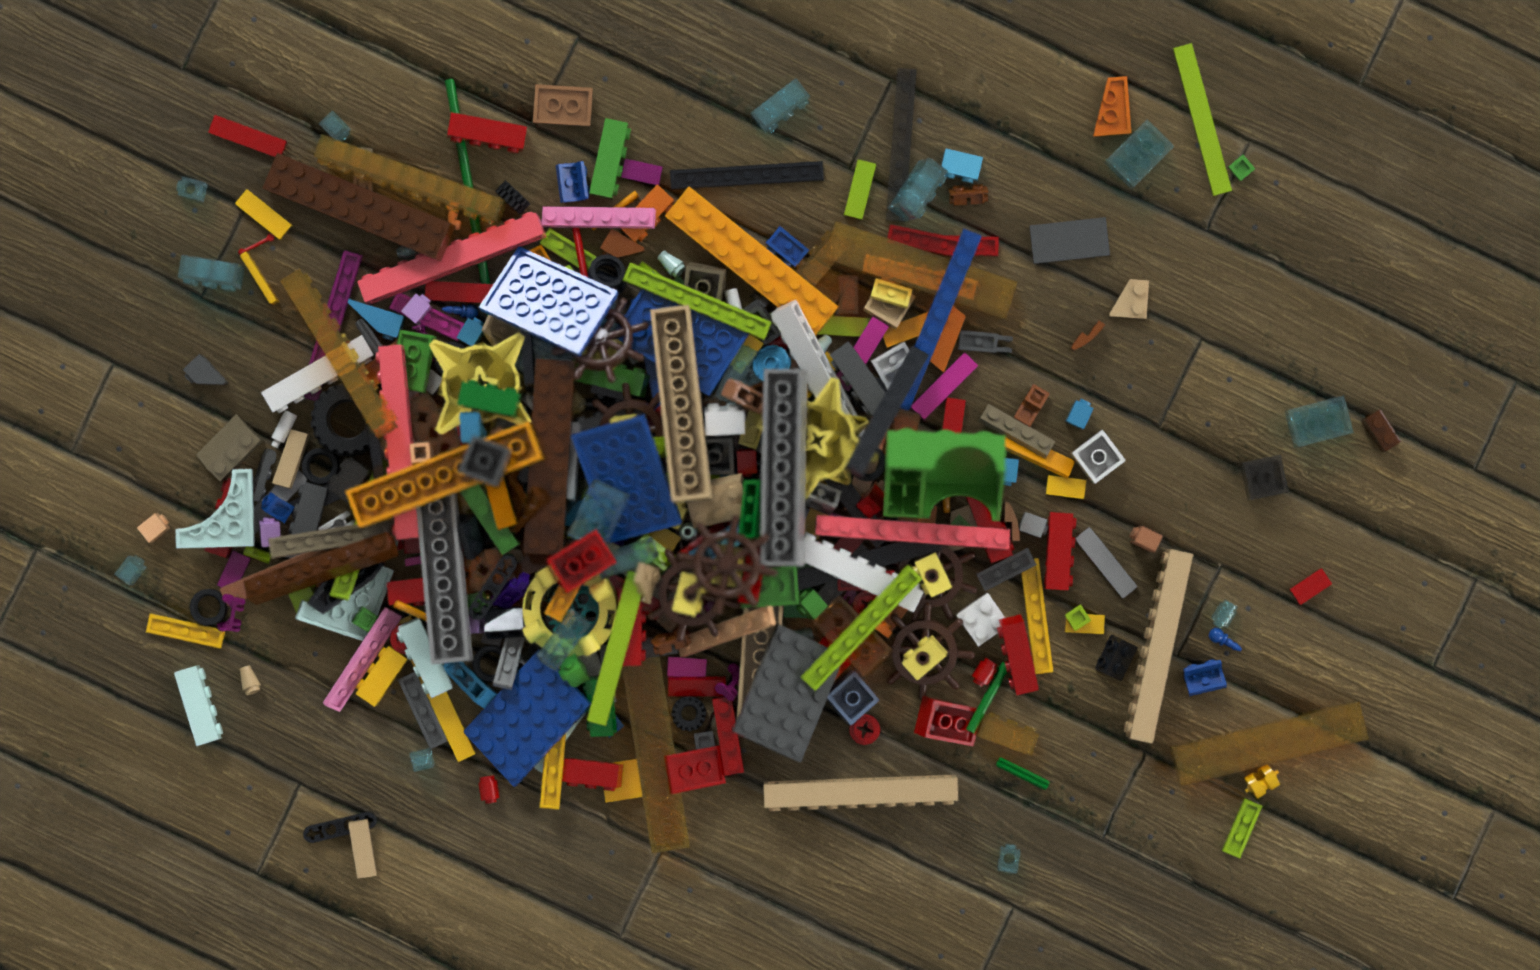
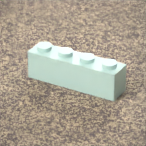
(417, 643)
(198, 705)

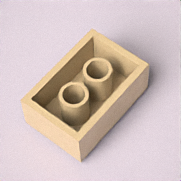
(726, 501)

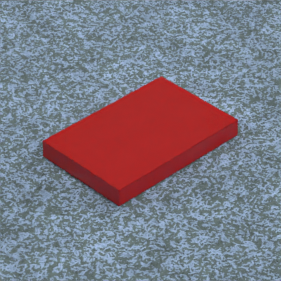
(695, 769)

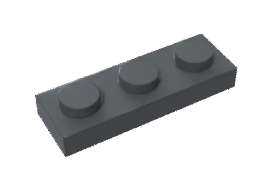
(1006, 569)

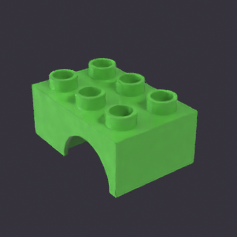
(939, 465)

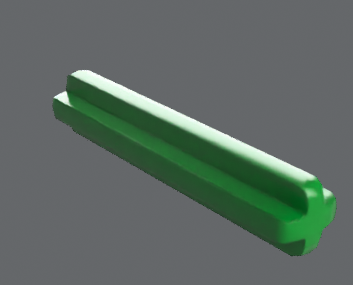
(1022, 773)

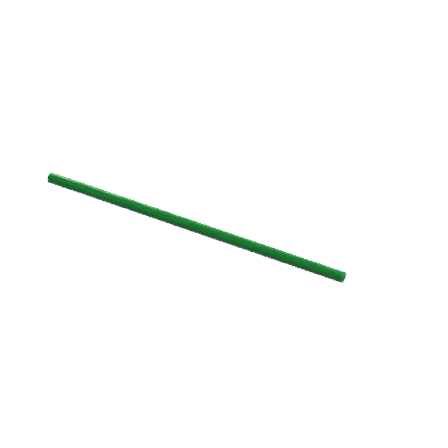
(466, 173)

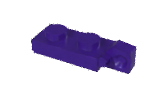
(512, 591)

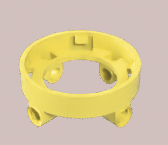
(536, 630)

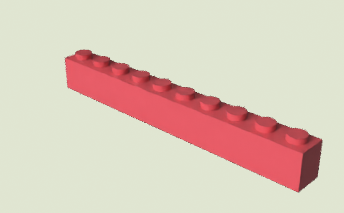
(456, 258)
(395, 390)
(912, 532)

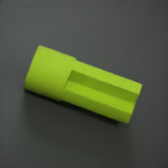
(258, 554)

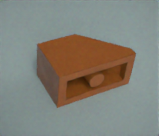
(620, 246)

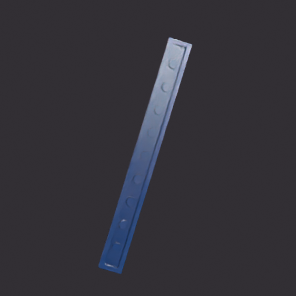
(943, 303)

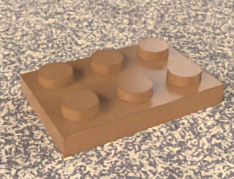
(562, 105)

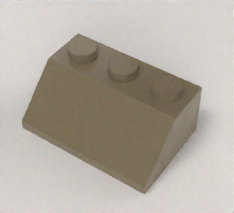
(229, 448)

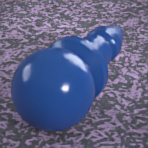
(469, 311)
(1217, 636)

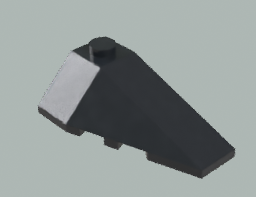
(324, 602)

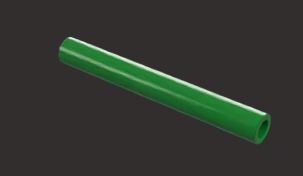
(987, 699)

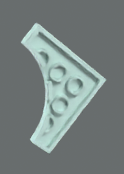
(231, 523)
(340, 617)

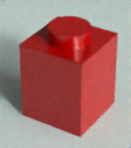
(746, 461)
(871, 501)

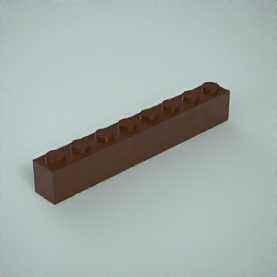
(321, 568)

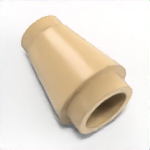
(249, 681)

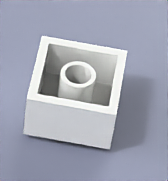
(723, 419)
(1097, 457)
(981, 619)

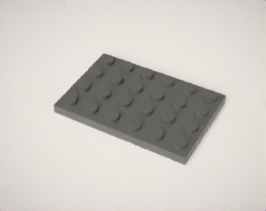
(780, 705)

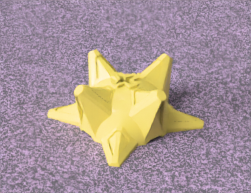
(482, 364)
(839, 437)

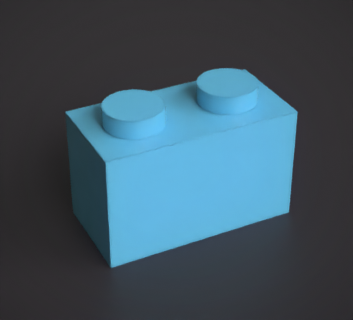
(961, 165)

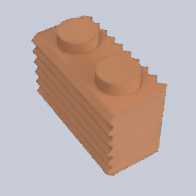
(743, 396)
(1145, 538)

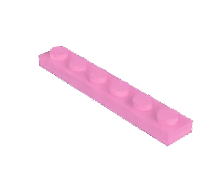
(598, 217)
(362, 659)

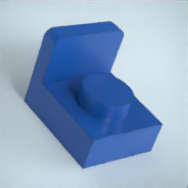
(277, 507)

